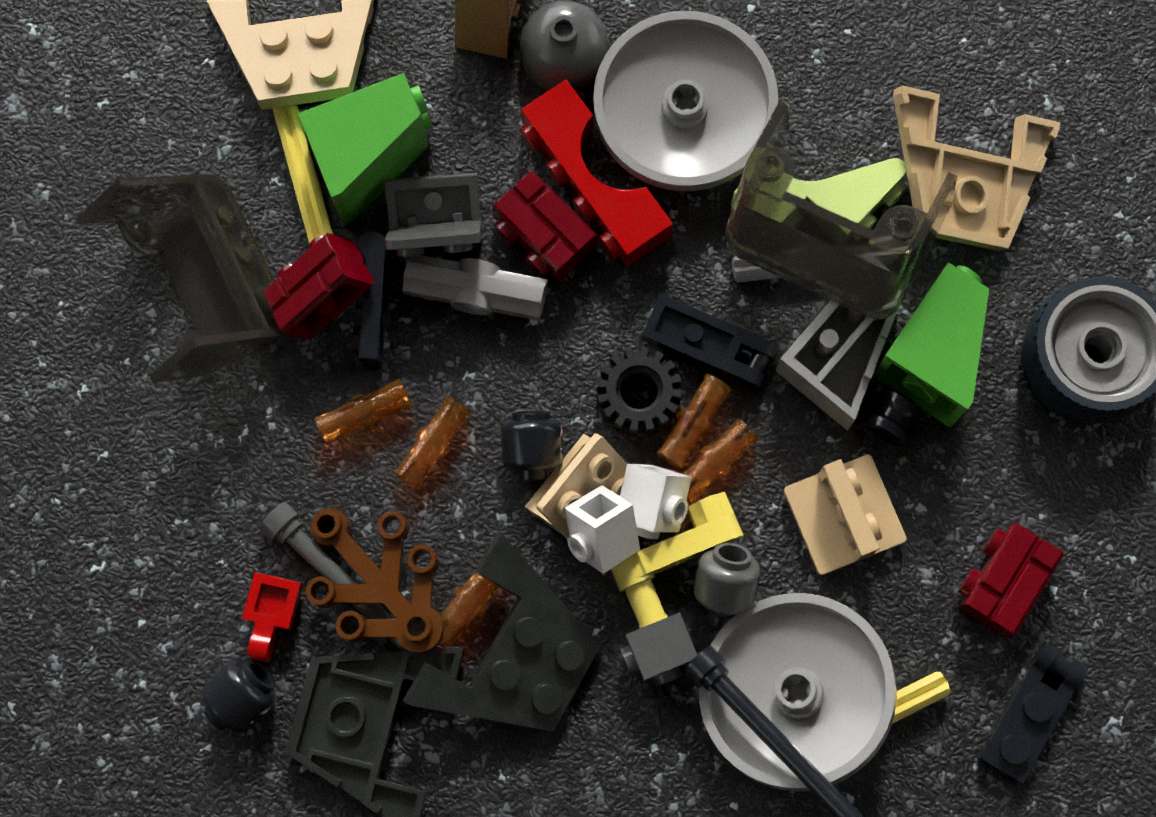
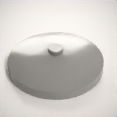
(684, 100)
(814, 676)

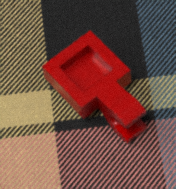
(270, 606)

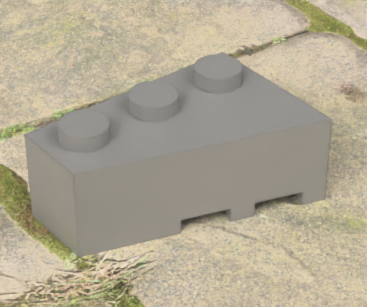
(836, 360)

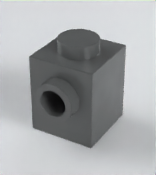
(659, 650)

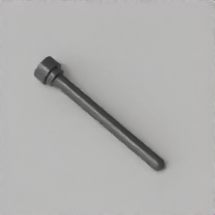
(284, 526)

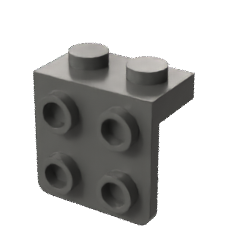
(433, 213)

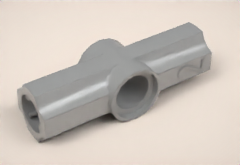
(475, 286)

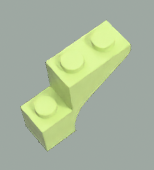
(856, 192)

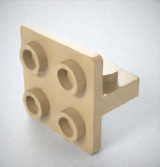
(583, 469)
(844, 514)

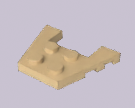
(296, 57)
(988, 188)

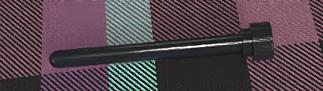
(709, 671)

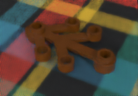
(381, 585)

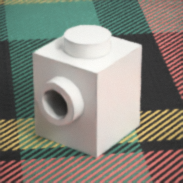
(657, 498)
(602, 529)

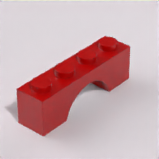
(628, 219)

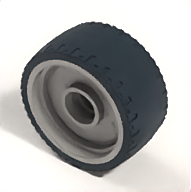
(1116, 321)

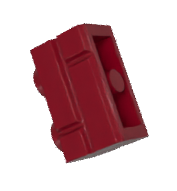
(543, 227)
(318, 286)
(1009, 579)

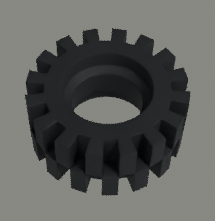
(644, 364)

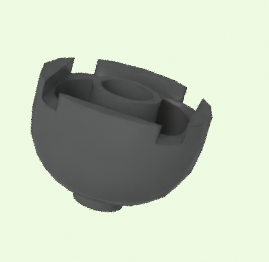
(562, 44)

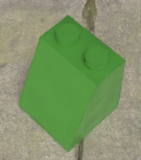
(366, 140)
(940, 347)

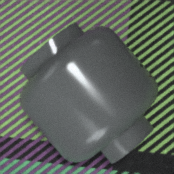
(727, 579)

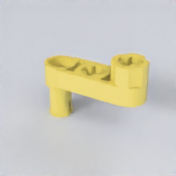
(713, 524)

